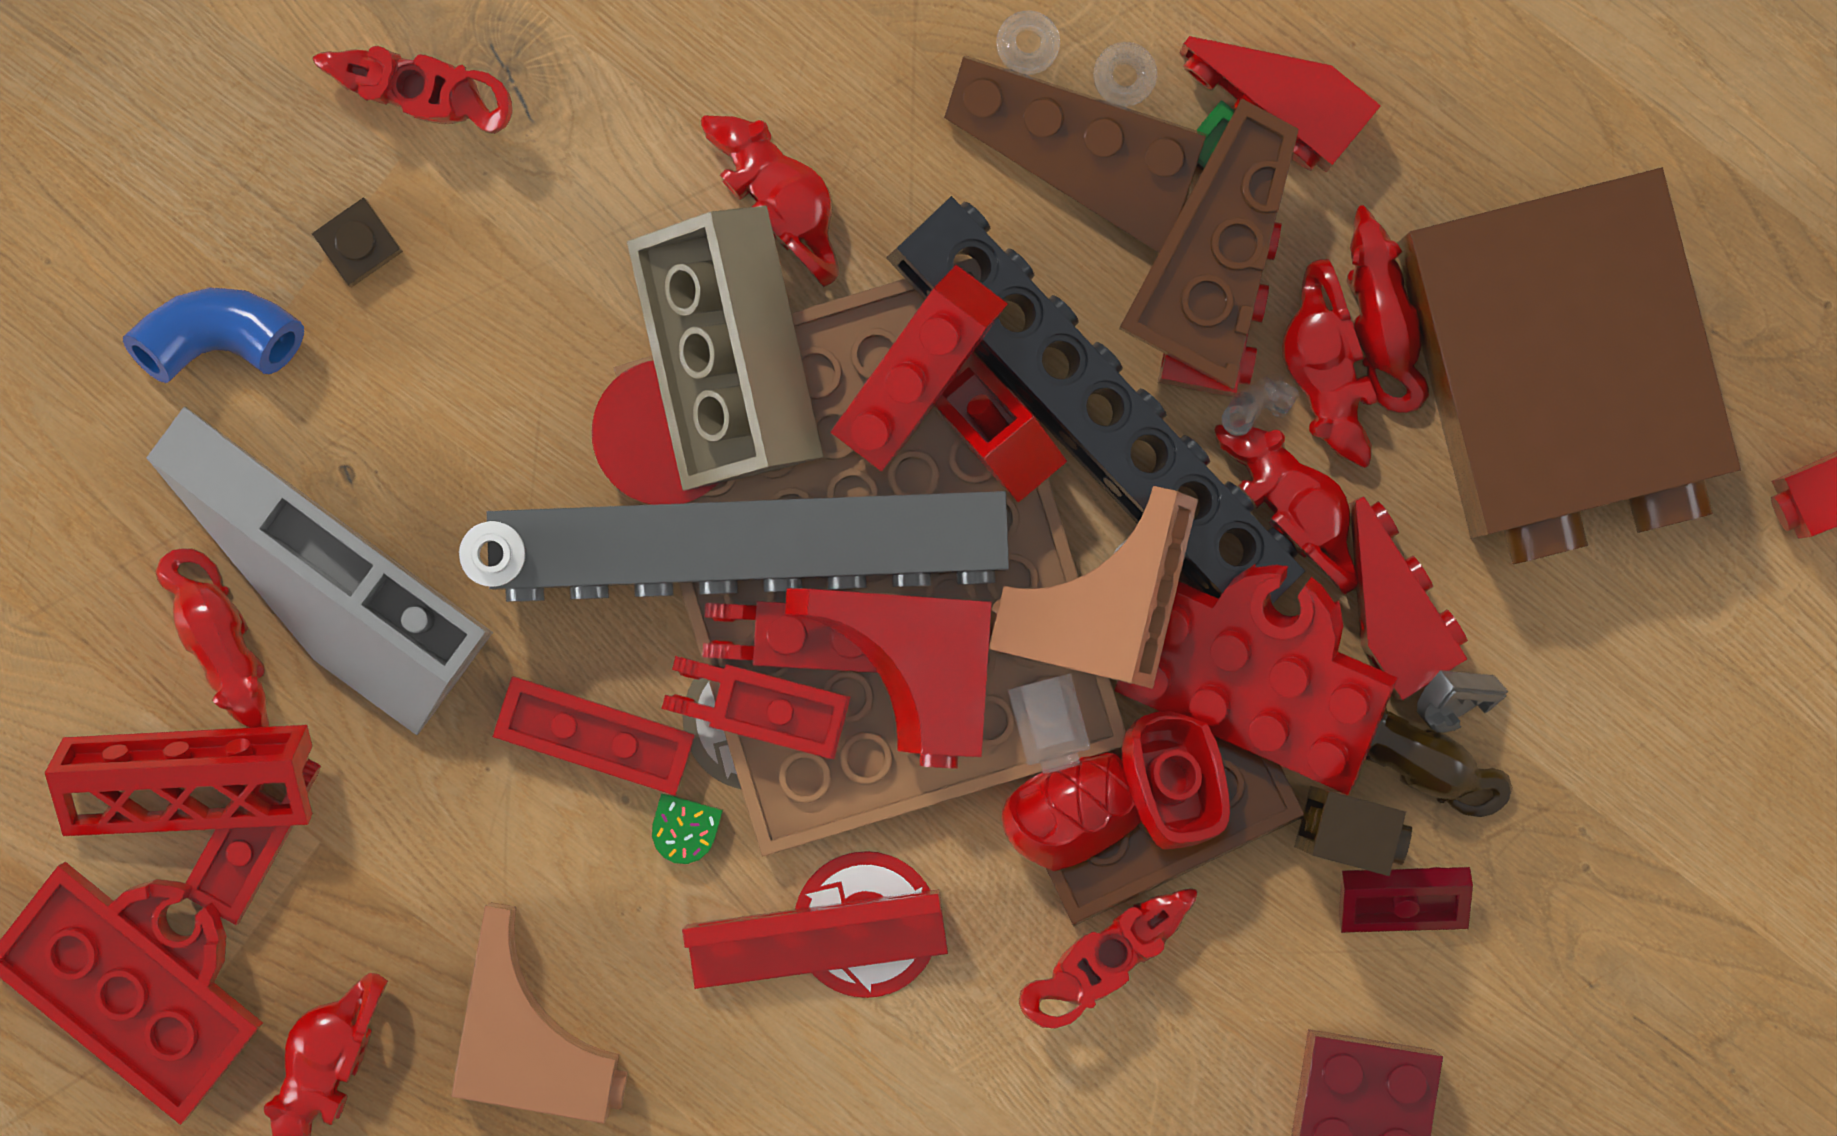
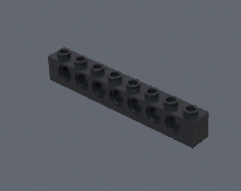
(1093, 369)

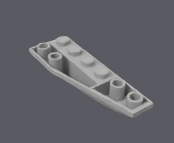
(321, 578)

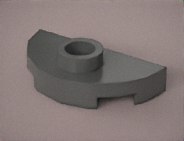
(1455, 694)

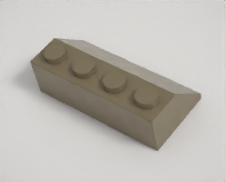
(724, 347)

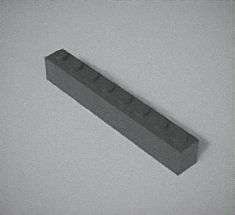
(757, 542)

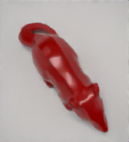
(420, 86)
(792, 191)
(1387, 321)
(1320, 359)
(1305, 502)
(214, 634)
(1102, 960)
(319, 1054)

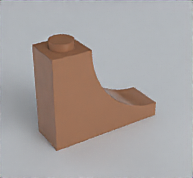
(1115, 614)
(516, 1051)

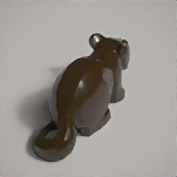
(1436, 765)

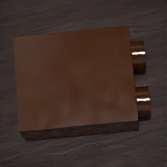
(1569, 363)

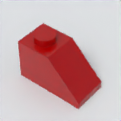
(999, 429)
(1808, 498)

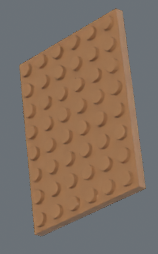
(811, 797)

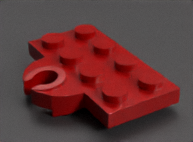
(1270, 677)
(130, 984)

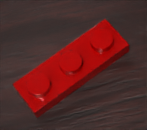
(594, 735)

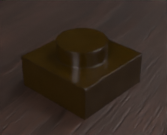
(357, 242)

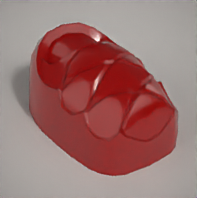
(1176, 779)
(1071, 812)

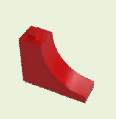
(928, 658)

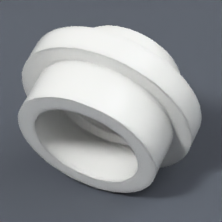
(512, 559)

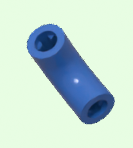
(214, 321)

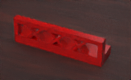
(178, 761)
(816, 939)

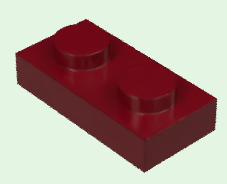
(1405, 900)

